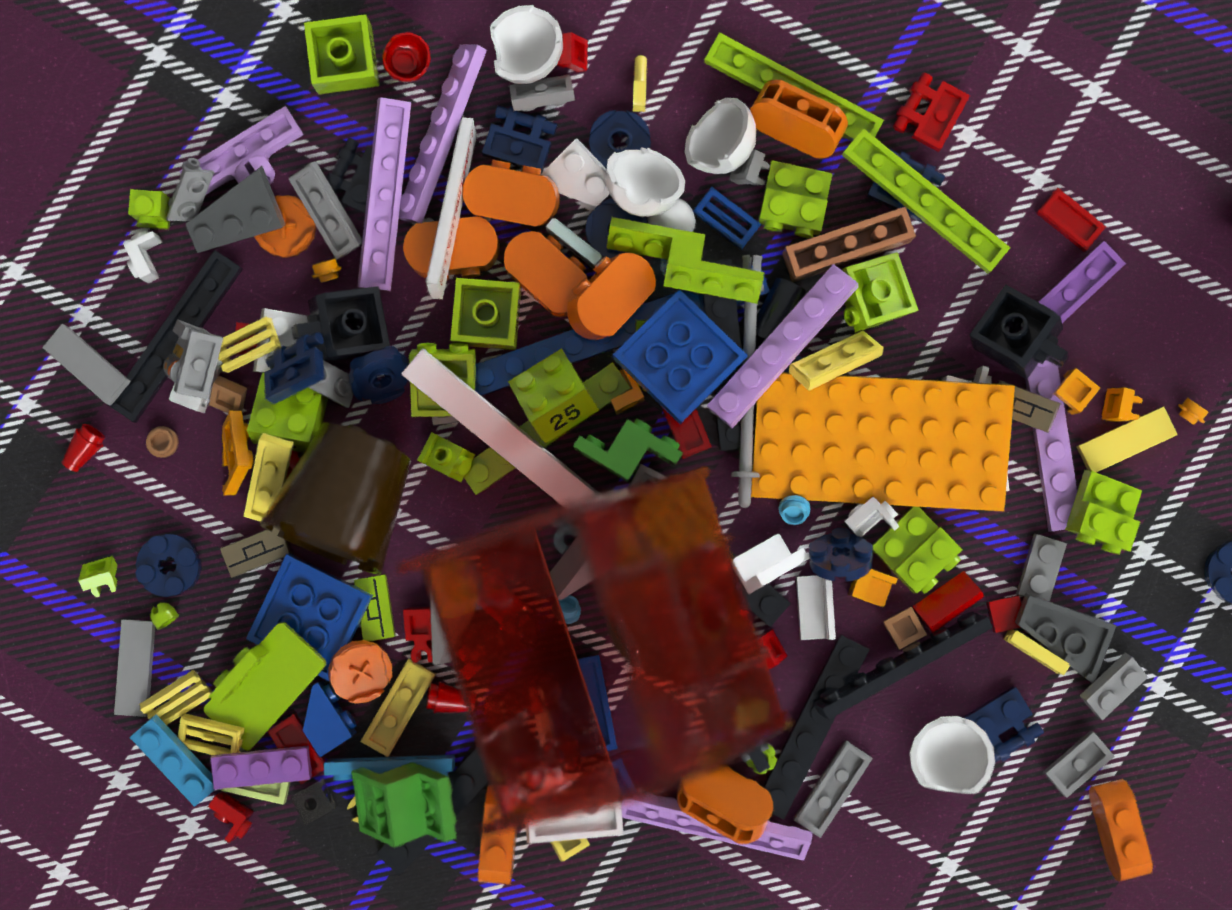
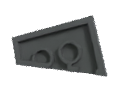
(237, 215)
(1067, 633)

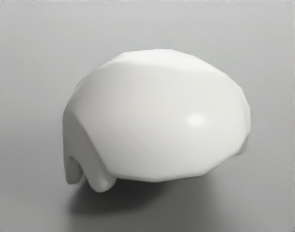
(678, 217)

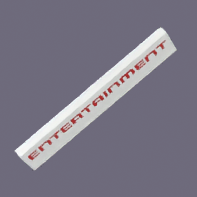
(451, 209)

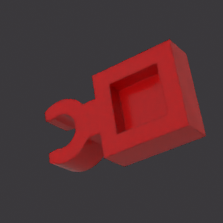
(418, 629)

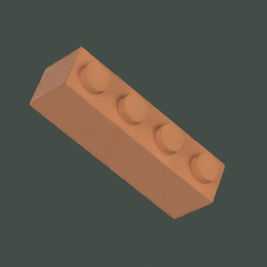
(848, 244)

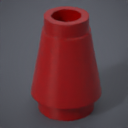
(83, 446)
(444, 699)

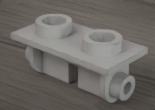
(189, 192)
(335, 385)

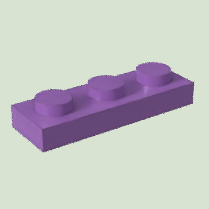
(1083, 281)
(261, 767)

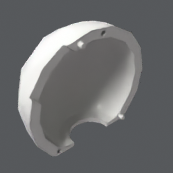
(526, 44)
(722, 137)
(643, 181)
(952, 756)

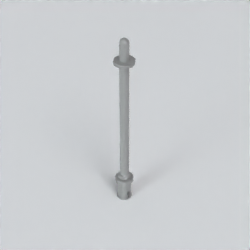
(746, 432)

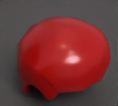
(406, 57)

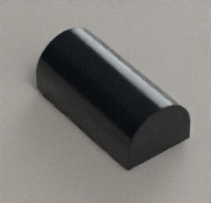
(777, 305)

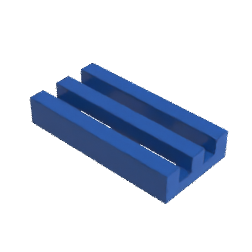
(713, 193)

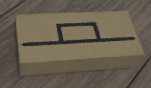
(1033, 409)
(254, 552)

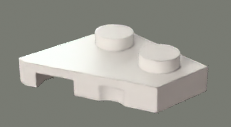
(579, 175)

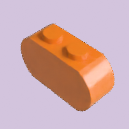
(799, 119)
(511, 194)
(473, 251)
(543, 270)
(610, 295)
(727, 803)
(1120, 830)
(496, 850)

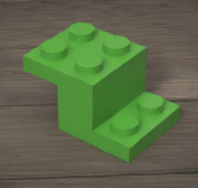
(628, 449)
(404, 804)

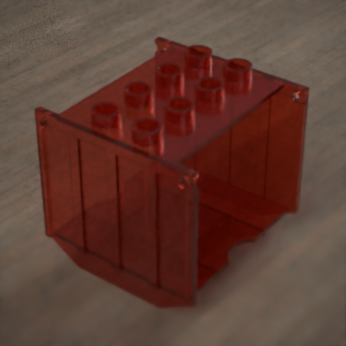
(686, 636)

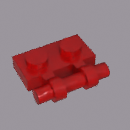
(940, 115)

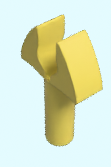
(639, 92)

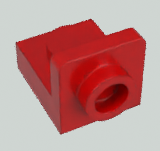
(230, 810)

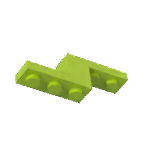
(684, 256)

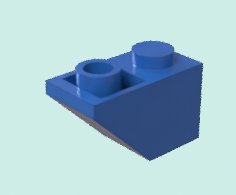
(325, 721)

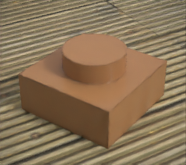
(227, 395)
(904, 628)

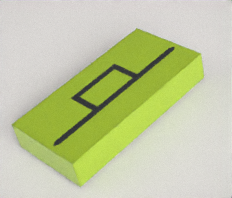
(378, 618)

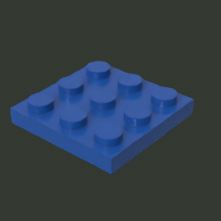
(679, 356)
(314, 606)

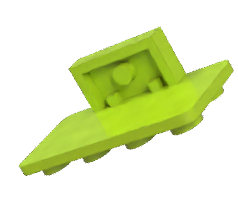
(264, 683)

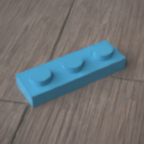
(174, 760)

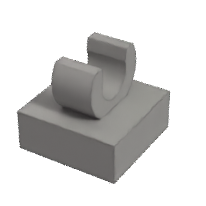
(749, 171)

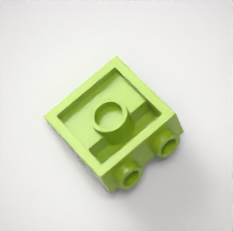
(795, 199)
(881, 293)
(458, 360)
(1104, 513)
(917, 550)

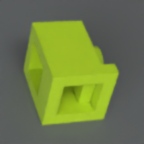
(149, 209)
(446, 457)

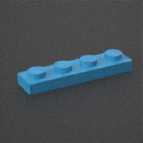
(342, 767)

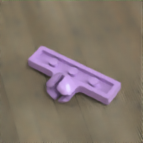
(251, 149)

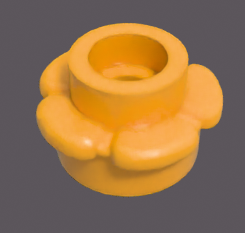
(326, 270)
(1192, 411)

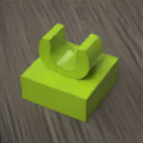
(98, 574)

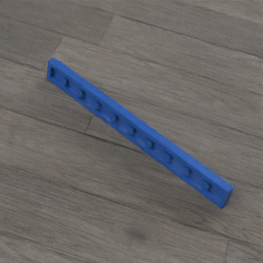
(496, 372)

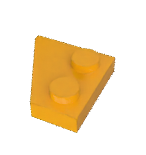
(235, 451)

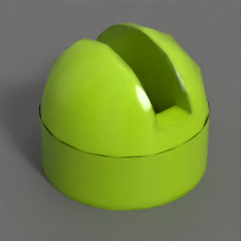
(163, 615)

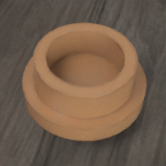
(162, 441)

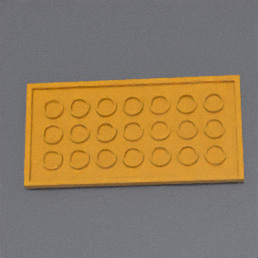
(884, 440)

